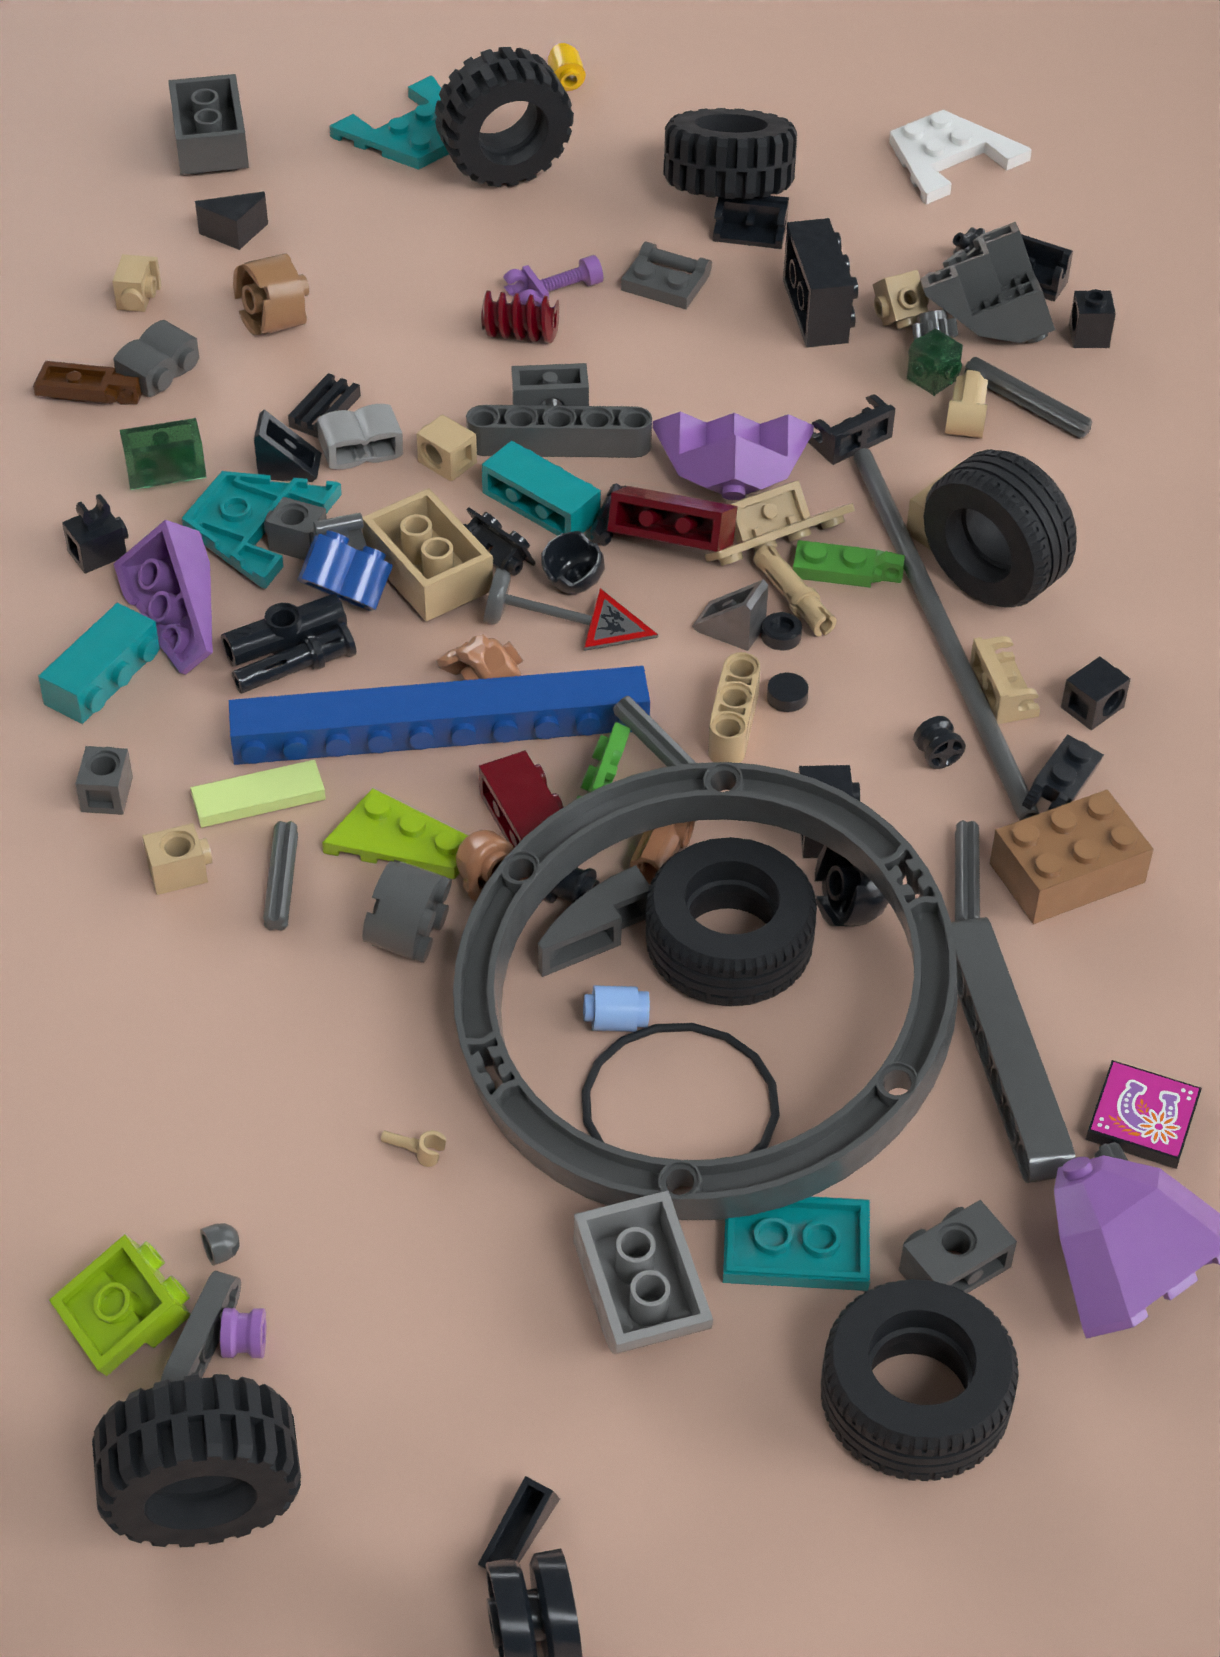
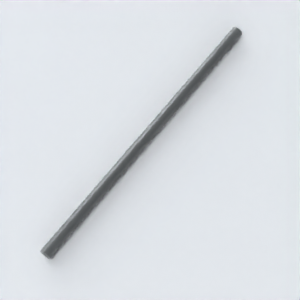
(945, 635)

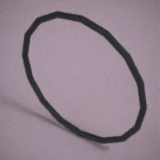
(682, 1027)

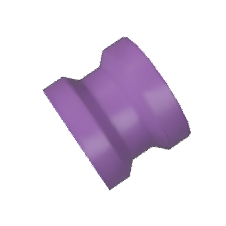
(243, 1333)

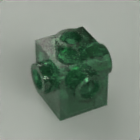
(934, 361)

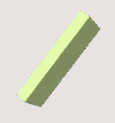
(258, 793)

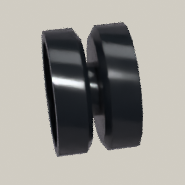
(533, 1615)

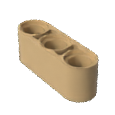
(734, 708)

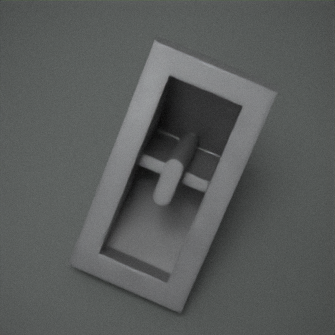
(736, 616)

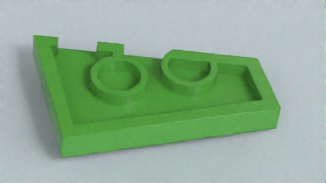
(608, 753)

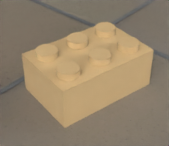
(431, 554)

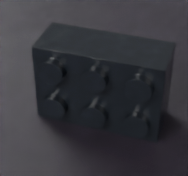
(819, 282)

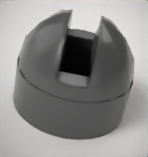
(220, 1242)

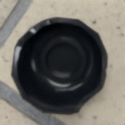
(572, 562)

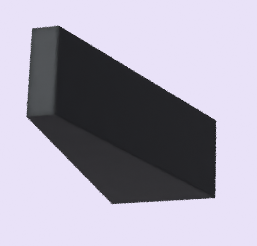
(521, 1522)

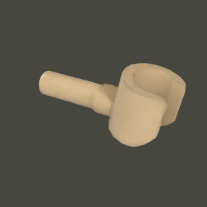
(429, 1139)

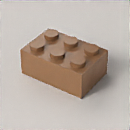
(1070, 856)

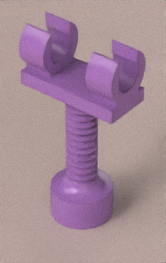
(528, 283)

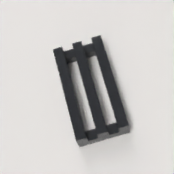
(318, 403)

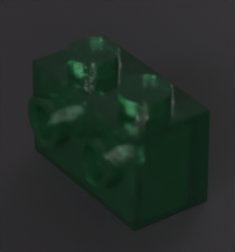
(163, 453)

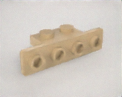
(772, 516)

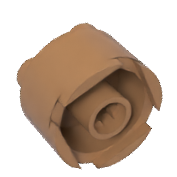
(271, 294)

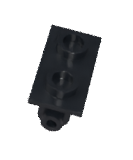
(507, 549)

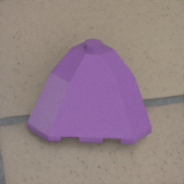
(733, 451)
(1129, 1238)

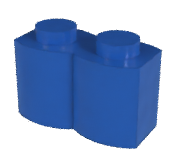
(343, 570)

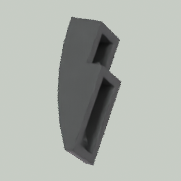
(594, 921)

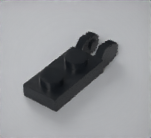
(1064, 774)

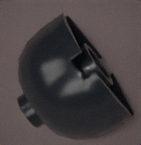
(848, 893)

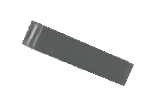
(563, 430)

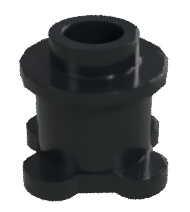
(574, 885)

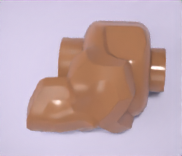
(482, 659)
(479, 858)

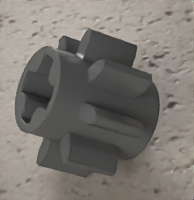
(935, 319)

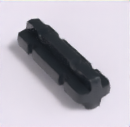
(600, 526)

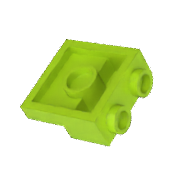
(121, 1303)

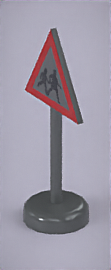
(608, 626)

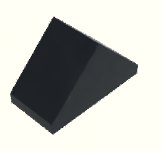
(232, 218)
(283, 452)

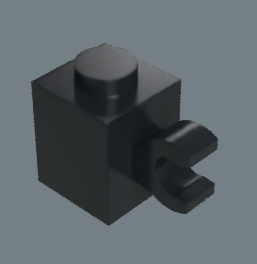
(95, 536)

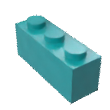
(540, 490)
(99, 663)

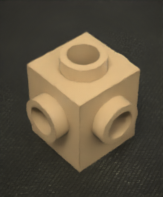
(900, 299)

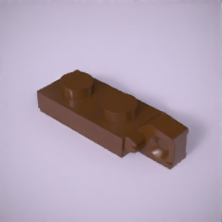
(86, 383)

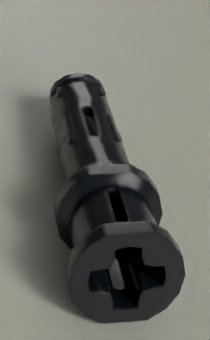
(311, 652)

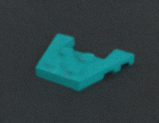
(405, 139)
(234, 514)

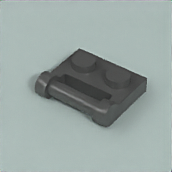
(663, 283)

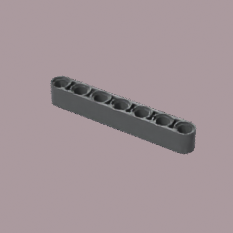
(1009, 1053)

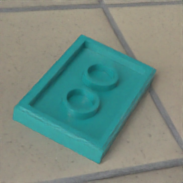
(801, 1245)

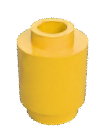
(567, 66)

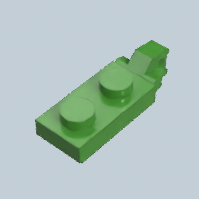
(846, 564)

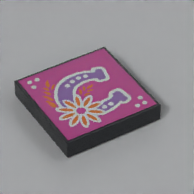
(1144, 1113)

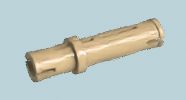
(802, 600)

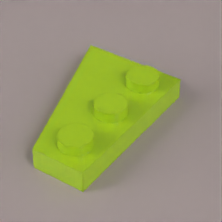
(392, 830)

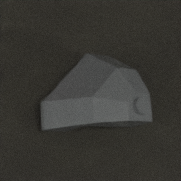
(993, 289)

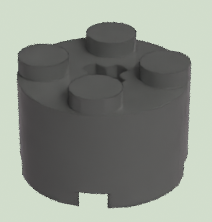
(407, 910)

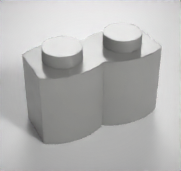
(360, 436)

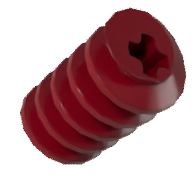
(519, 317)

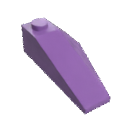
(171, 584)

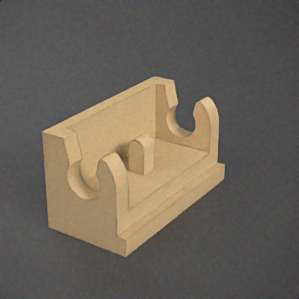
(1002, 680)

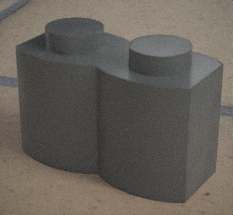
(158, 357)

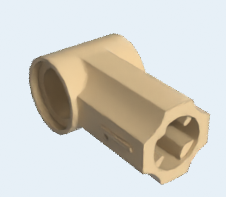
(968, 407)

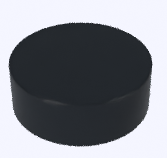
(781, 631)
(787, 692)

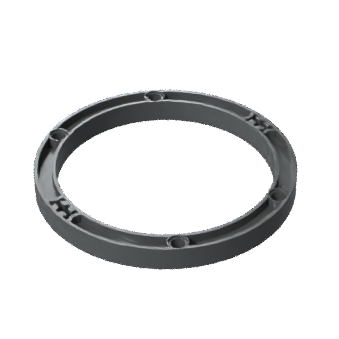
(679, 795)

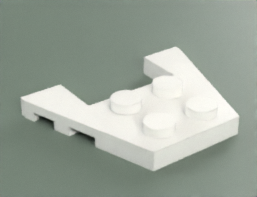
(945, 141)

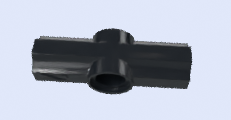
(282, 628)

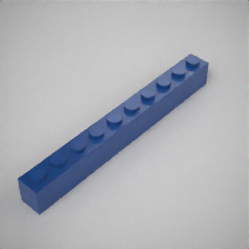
(431, 715)

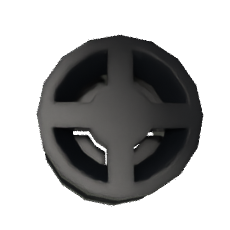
(939, 742)

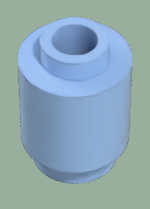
(616, 1008)

